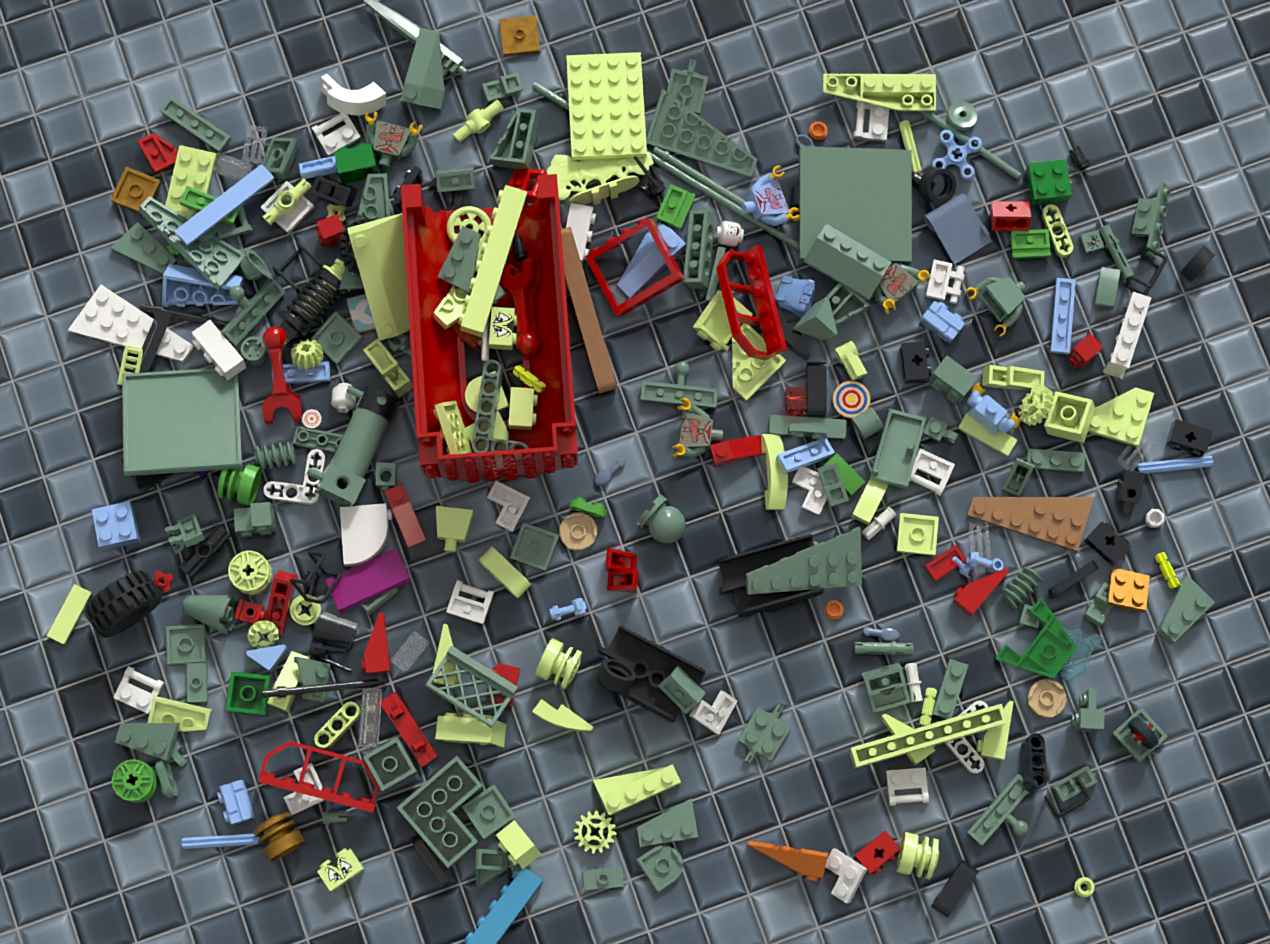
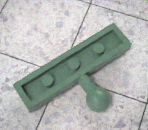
(252, 310)
(671, 393)
(999, 811)

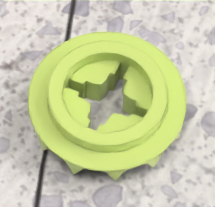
(296, 609)
(263, 627)

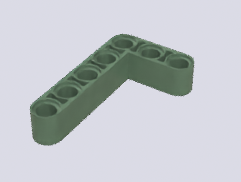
(490, 417)

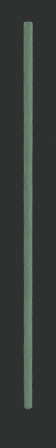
(688, 179)

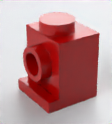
(242, 609)

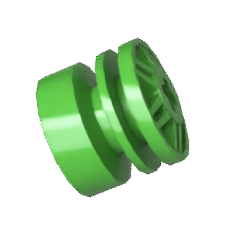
(240, 482)
(144, 787)

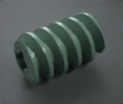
(275, 456)
(1020, 587)

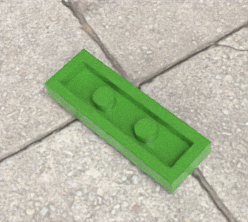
(199, 200)

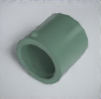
(254, 351)
(867, 423)

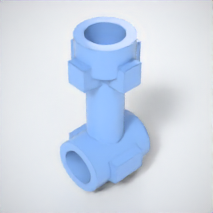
(992, 566)
(578, 607)

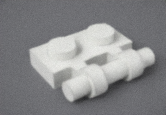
(939, 280)

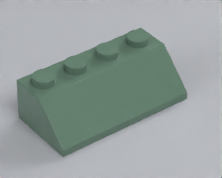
(847, 262)

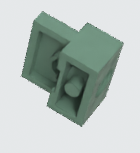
(883, 679)
(1088, 718)

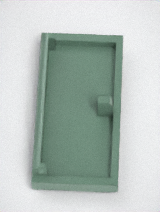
(898, 448)

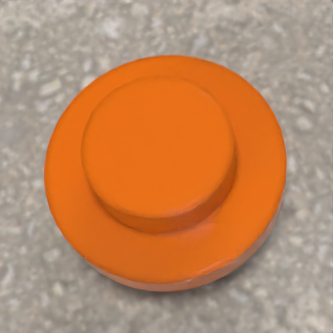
(818, 131)
(834, 609)

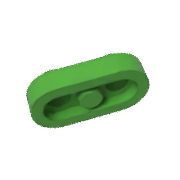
(596, 509)

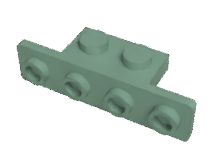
(1150, 218)
(807, 427)

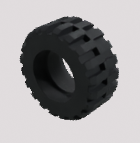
(122, 603)

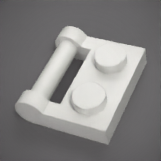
(877, 123)
(339, 138)
(934, 467)
(469, 608)
(135, 696)
(907, 779)

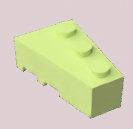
(469, 730)

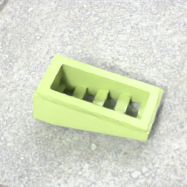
(126, 357)

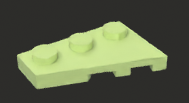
(451, 307)
(170, 711)

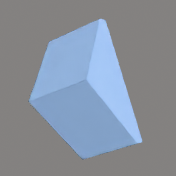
(269, 656)

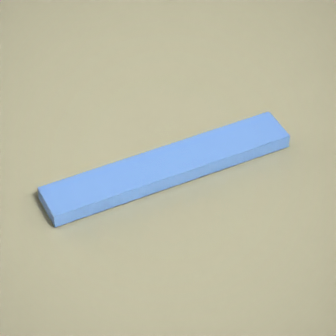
(224, 205)

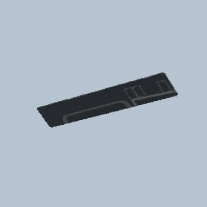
(153, 339)

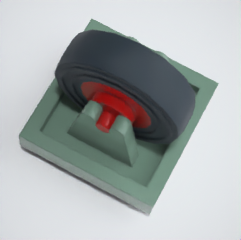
(1139, 734)

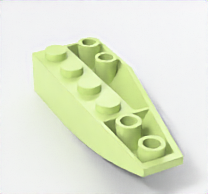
(889, 91)

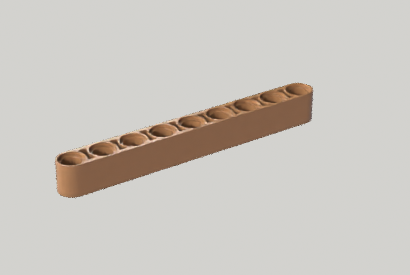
(586, 314)

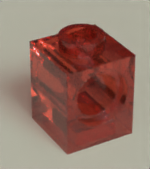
(796, 401)

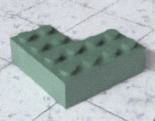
(433, 808)

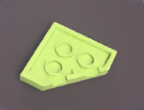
(752, 373)
(1123, 417)

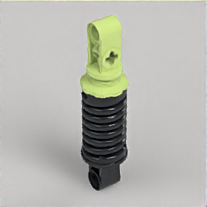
(312, 301)

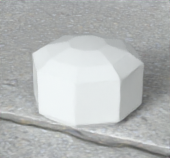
(1154, 518)

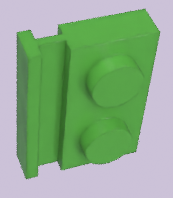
(675, 206)
(1030, 244)

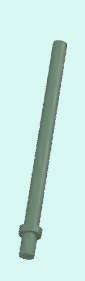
(963, 138)
(665, 156)

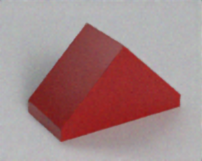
(620, 560)
(623, 581)

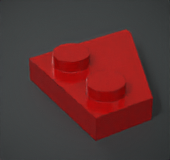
(158, 153)

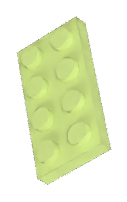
(191, 169)

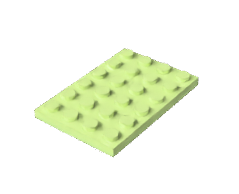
(606, 106)

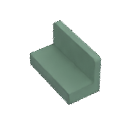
(455, 179)
(682, 689)

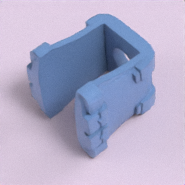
(795, 295)

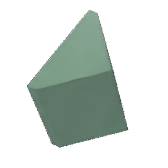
(281, 157)

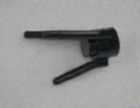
(655, 185)
(319, 648)

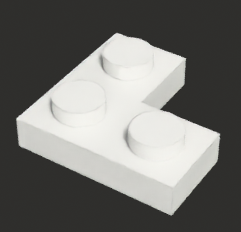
(816, 496)
(512, 502)
(714, 716)
(299, 802)
(849, 874)

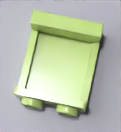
(714, 323)

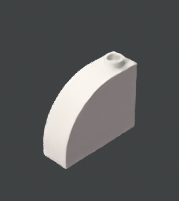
(364, 532)

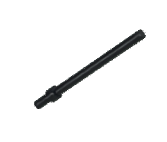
(185, 316)
(283, 692)

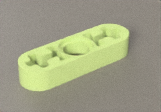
(1067, 241)

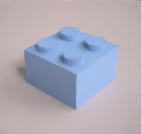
(116, 525)

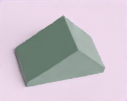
(1018, 477)

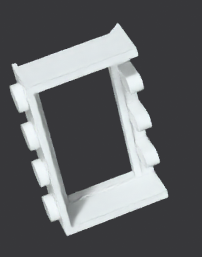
(1127, 339)

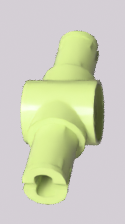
(478, 121)
(293, 194)

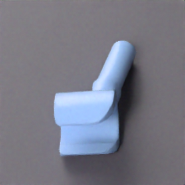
(964, 568)

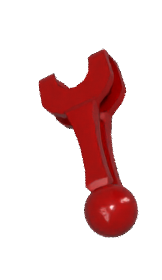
(523, 290)
(275, 340)

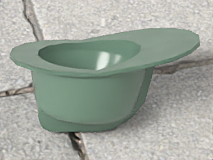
(254, 267)

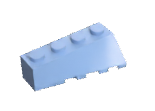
(188, 286)

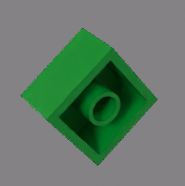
(355, 163)
(1048, 182)
(245, 694)

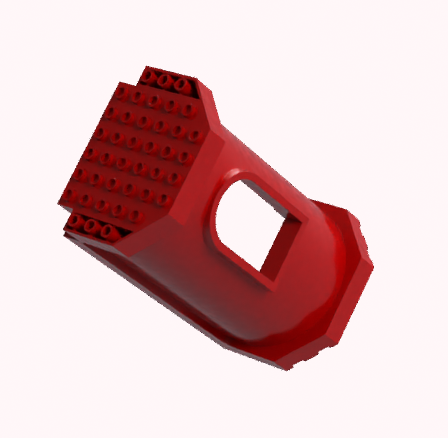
(441, 356)

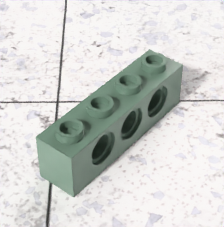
(699, 249)

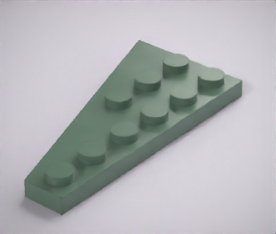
(688, 134)
(373, 205)
(212, 258)
(819, 566)

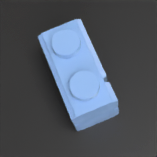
(942, 321)
(236, 803)

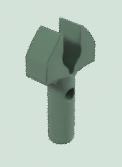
(403, 347)

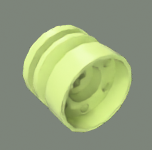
(258, 580)
(558, 663)
(917, 855)

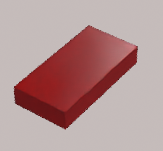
(944, 564)

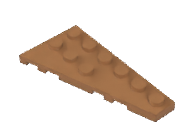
(1048, 519)

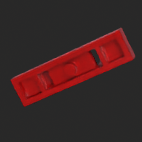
(409, 729)

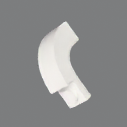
(353, 101)

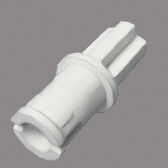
(878, 523)
(913, 682)

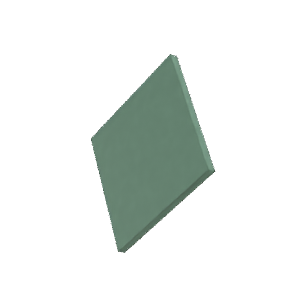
(858, 194)
(180, 422)

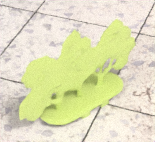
(595, 169)

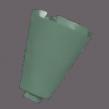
(213, 610)

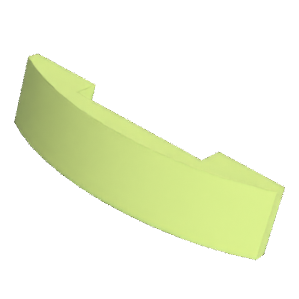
(777, 480)

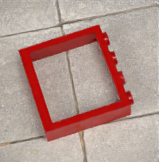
(651, 292)

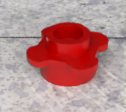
(167, 581)

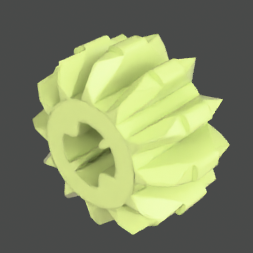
(307, 354)

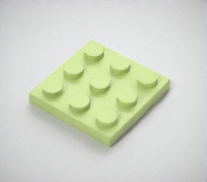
(452, 428)

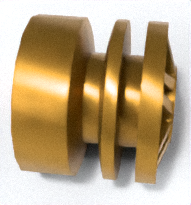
(278, 836)

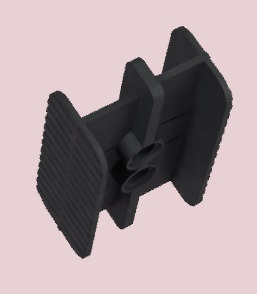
(737, 566)
(656, 660)

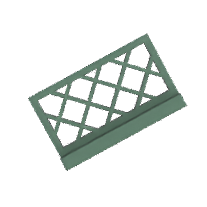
(478, 672)

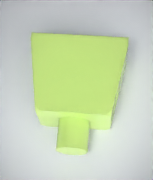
(453, 525)

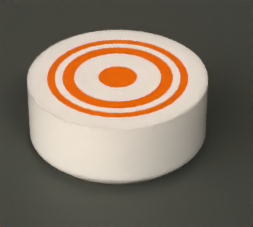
(312, 419)

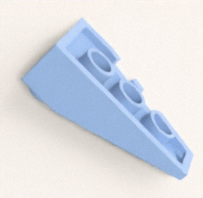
(648, 261)

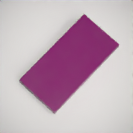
(369, 580)

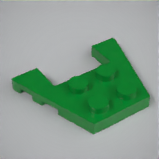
(1048, 650)

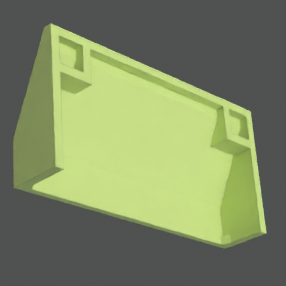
(382, 267)

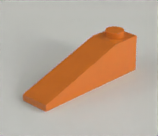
(804, 861)

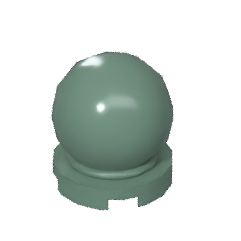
(664, 522)

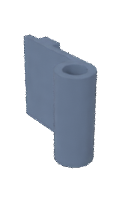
(958, 228)

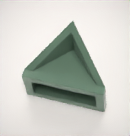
(818, 321)
(489, 865)

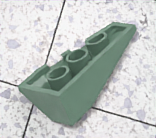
(425, 74)

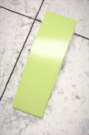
(388, 368)
(1012, 377)
(869, 501)
(561, 718)

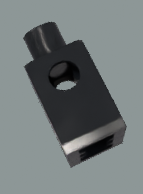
(1133, 482)

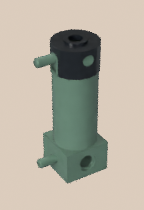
(357, 447)

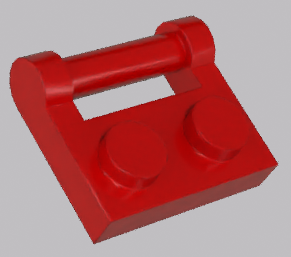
(522, 179)

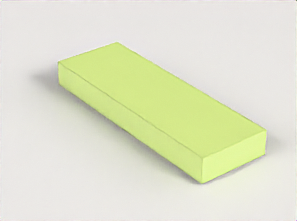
(1000, 442)
(69, 614)

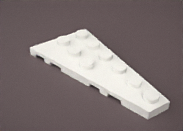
(122, 324)

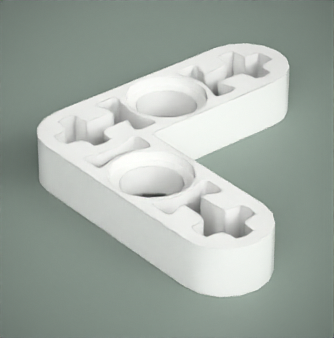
(302, 490)
(968, 763)

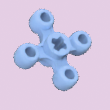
(964, 151)

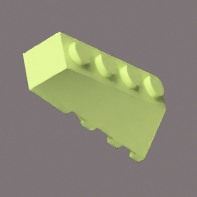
(630, 789)

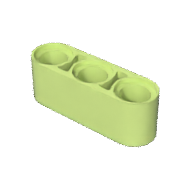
(504, 572)
(341, 716)

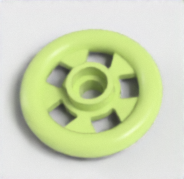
(471, 212)

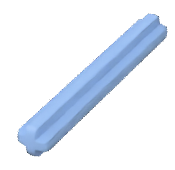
(1177, 464)
(219, 841)

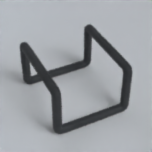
(279, 271)
(1154, 277)
(318, 565)
(1075, 805)

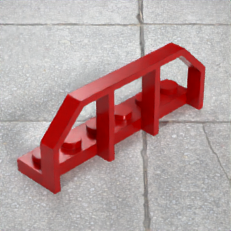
(764, 302)
(308, 788)

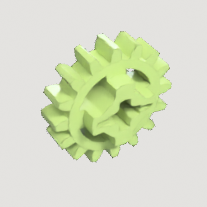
(1036, 405)
(587, 838)

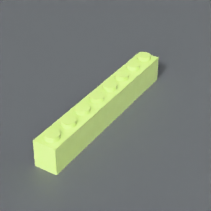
(493, 260)
(928, 736)

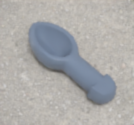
(803, 140)
(604, 476)
(886, 634)

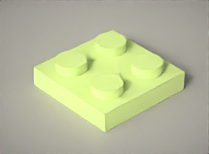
(917, 534)

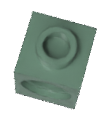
(386, 468)

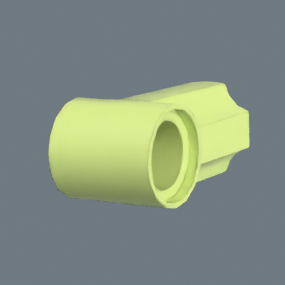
(848, 356)

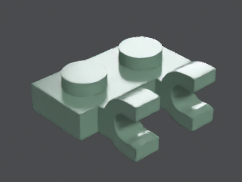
(185, 532)

